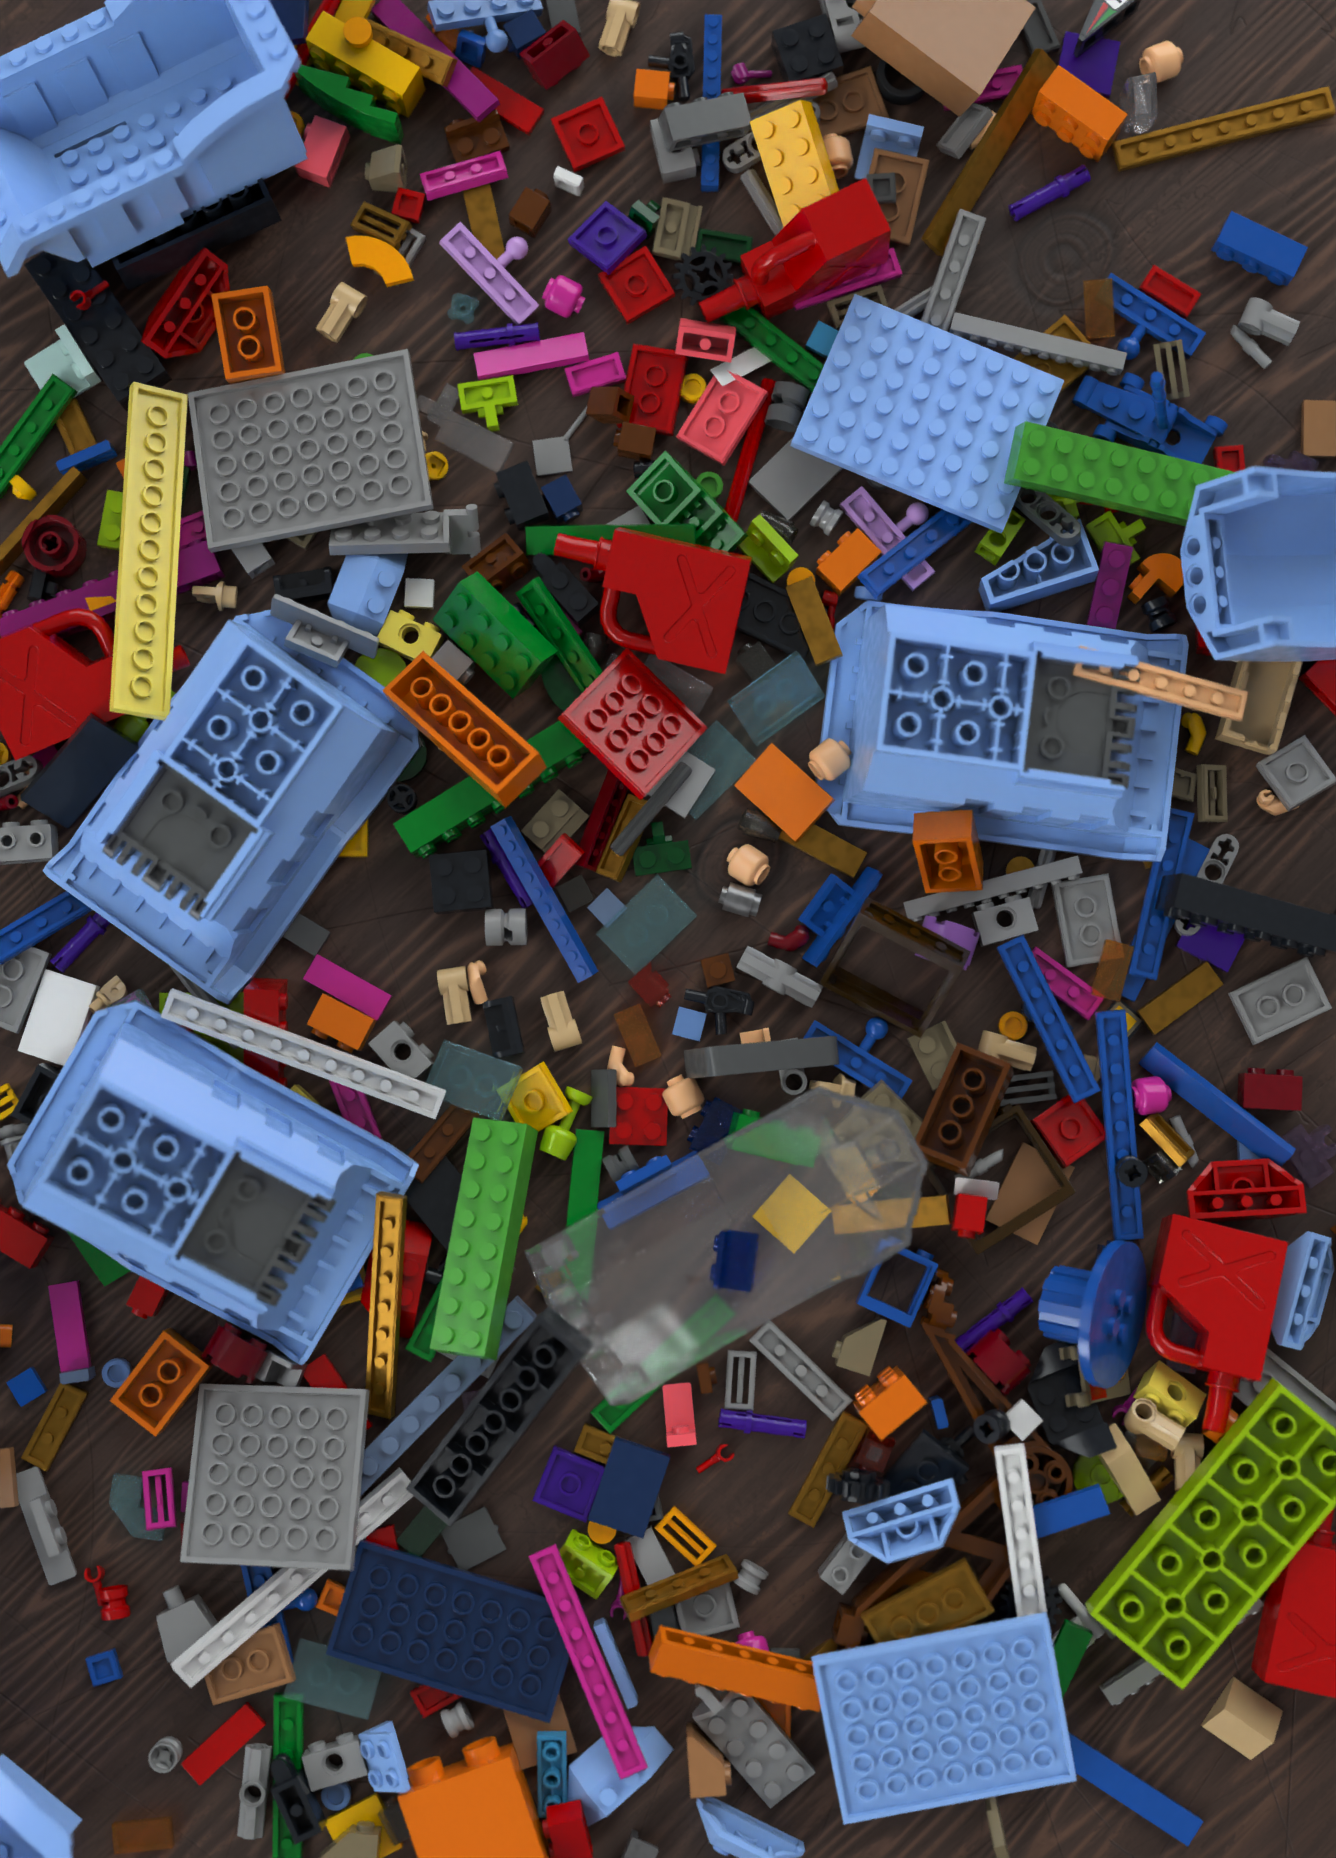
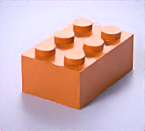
(1078, 114)
(248, 334)
(948, 851)
(162, 1381)
(888, 1401)

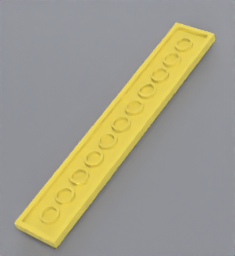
(148, 552)

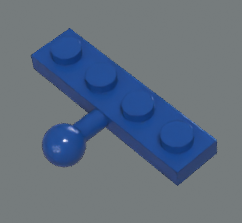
(1152, 319)
(857, 1060)
(256, 1576)

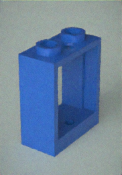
(889, 1311)

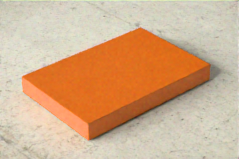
(784, 792)

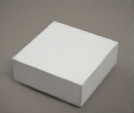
(568, 181)
(419, 593)
(1023, 1419)

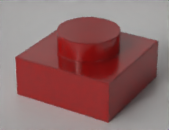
(409, 205)

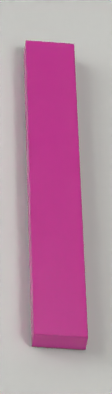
(588, 1661)

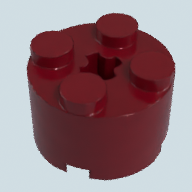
(58, 531)
(236, 1353)
(999, 1362)

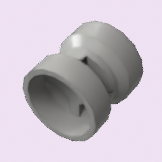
(160, 1758)

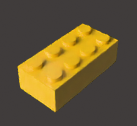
(369, 68)
(794, 158)

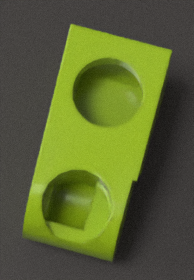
(995, 543)

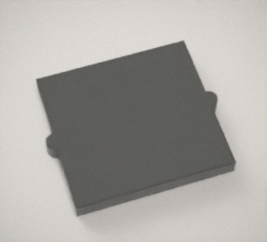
(473, 1539)

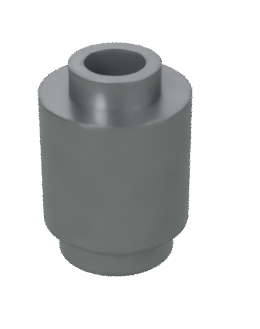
(740, 900)

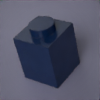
(523, 32)
(562, 499)

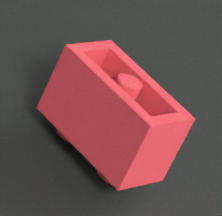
(325, 147)
(705, 340)

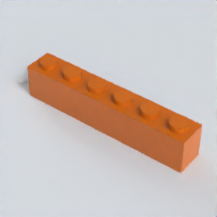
(734, 1668)

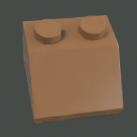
(707, 1767)

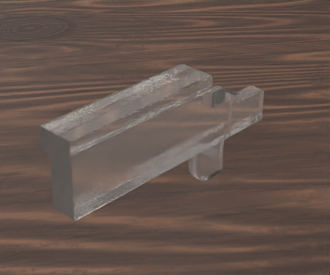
(464, 435)
(685, 686)

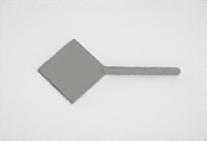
(553, 454)

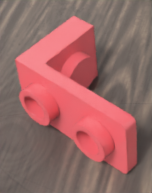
(679, 1414)

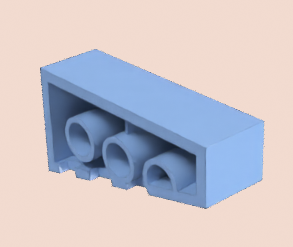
(1039, 574)

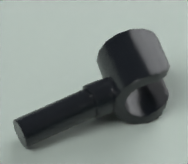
(434, 1275)

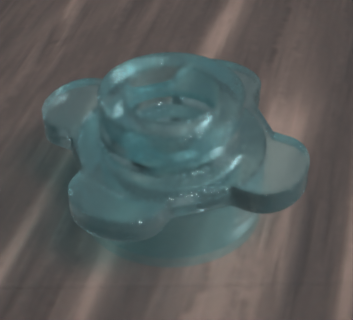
(460, 300)

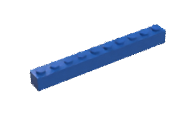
(711, 90)
(544, 899)

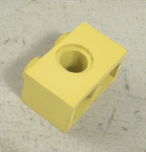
(398, 625)
(1171, 1394)

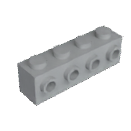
(28, 843)

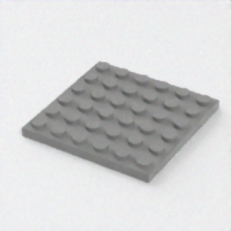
(275, 1476)

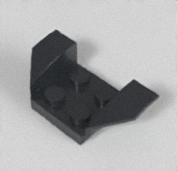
(1068, 1427)

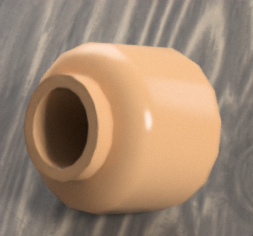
(1163, 59)
(839, 154)
(829, 759)
(748, 865)
(683, 1096)

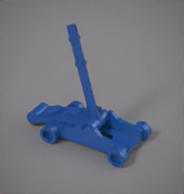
(1147, 418)

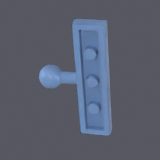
(467, 13)

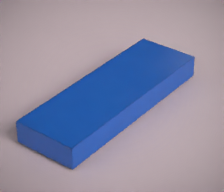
(1069, 1510)

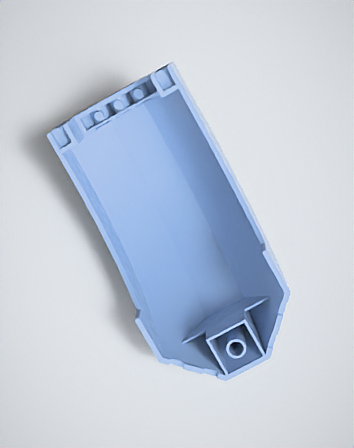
(1263, 565)

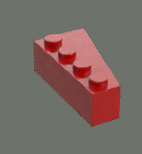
(267, 1001)

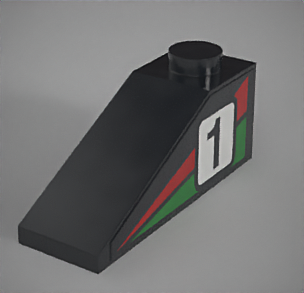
(1102, 19)

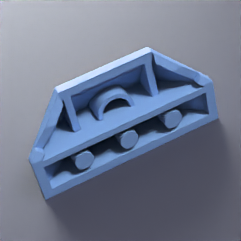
(366, 589)
(1303, 1289)
(905, 1522)
(597, 1782)
(744, 1835)

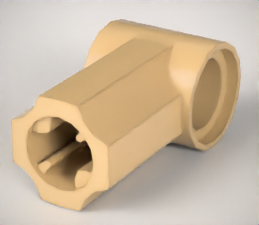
(620, 18)
(345, 305)
(455, 988)
(562, 1028)
(1016, 1053)
(1154, 1424)
(1187, 1457)

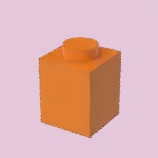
(653, 89)

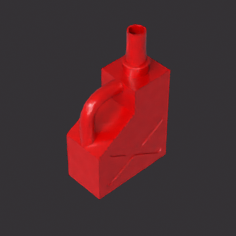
(810, 255)
(683, 589)
(53, 686)
(1227, 1292)
(1299, 1619)

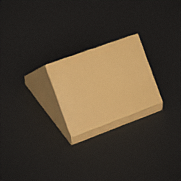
(1243, 1719)

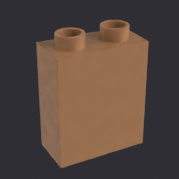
(943, 44)

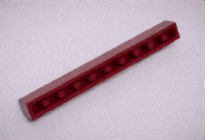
(601, 821)

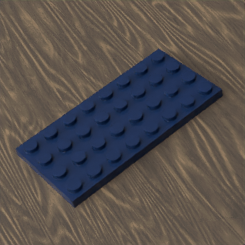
(450, 1631)

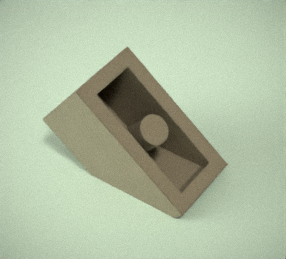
(387, 169)
(860, 1346)
(356, 1842)

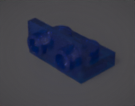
(714, 1126)
(735, 1260)

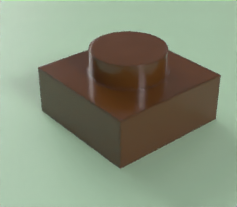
(717, 970)
(706, 1376)

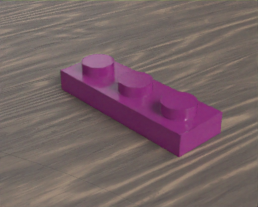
(1109, 585)

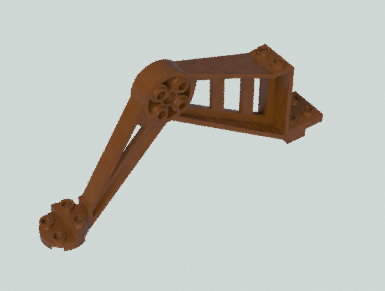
(848, 1624)

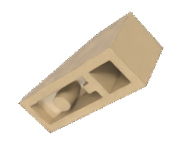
(1128, 1474)

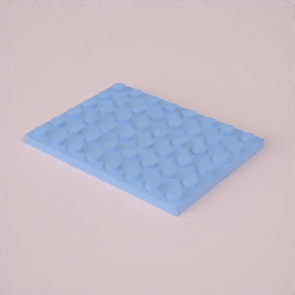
(923, 411)
(944, 1718)

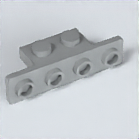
(319, 634)
(44, 1526)

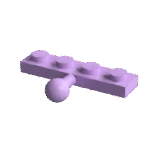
(491, 273)
(883, 532)

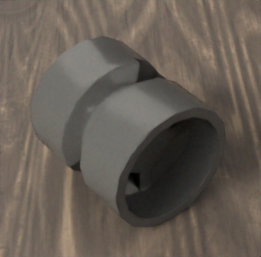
(787, 406)

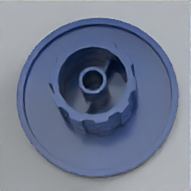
(1098, 1311)

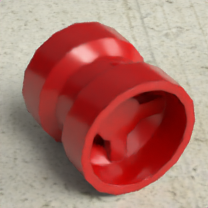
(114, 1602)

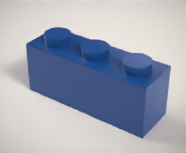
(1259, 249)

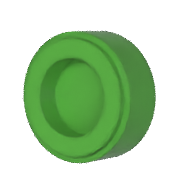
(711, 483)

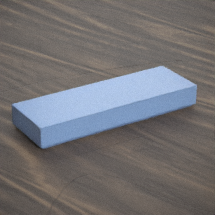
(616, 1662)

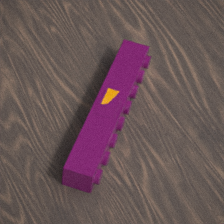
(195, 568)

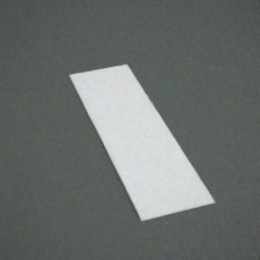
(741, 365)

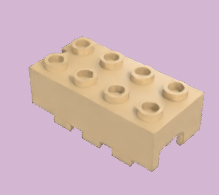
(1267, 704)

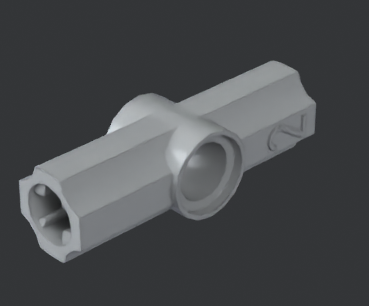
(779, 976)
(253, 1808)

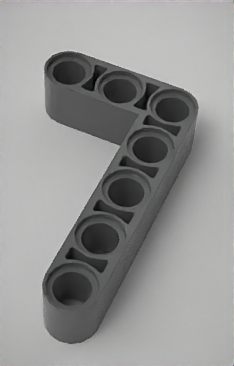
(761, 1057)

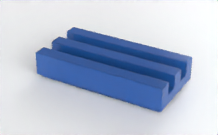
(88, 457)

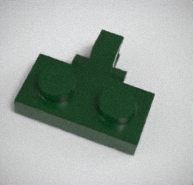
(661, 854)

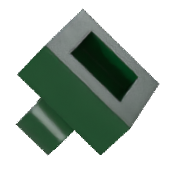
(645, 216)

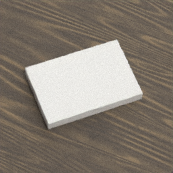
(57, 1017)

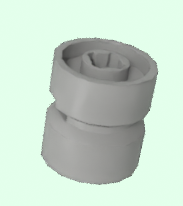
(506, 927)

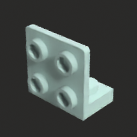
(65, 361)

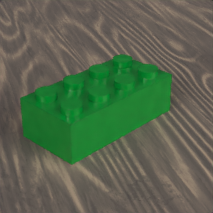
(495, 634)

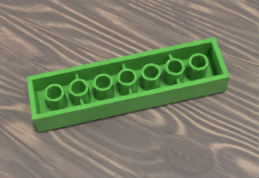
(1105, 473)
(484, 1239)

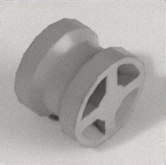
(826, 518)
(751, 1576)
(457, 1719)

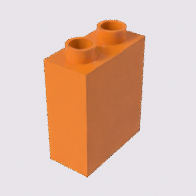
(473, 1806)

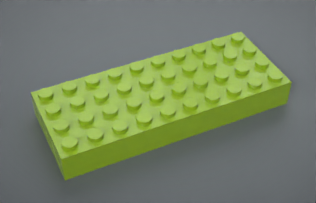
(1223, 1536)

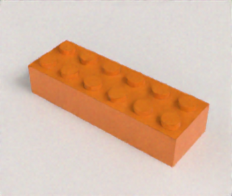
(464, 729)

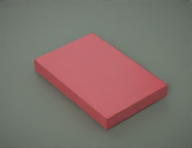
(722, 417)

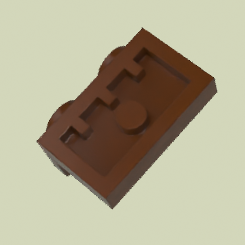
(475, 139)
(499, 563)

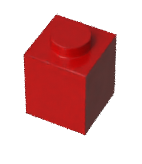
(969, 1215)
(146, 1298)

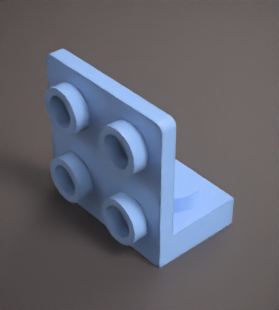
(889, 136)
(384, 1759)

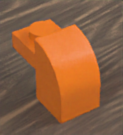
(1159, 569)

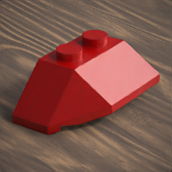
(185, 312)
(1245, 1192)
(416, 1254)

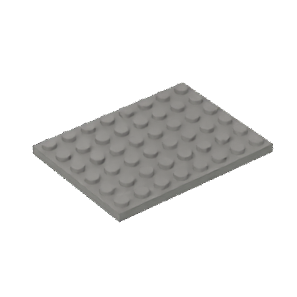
(309, 451)

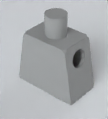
(182, 1622)

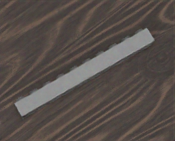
(1038, 343)
(994, 887)
(1142, 1672)

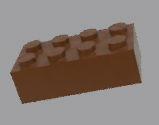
(963, 1109)

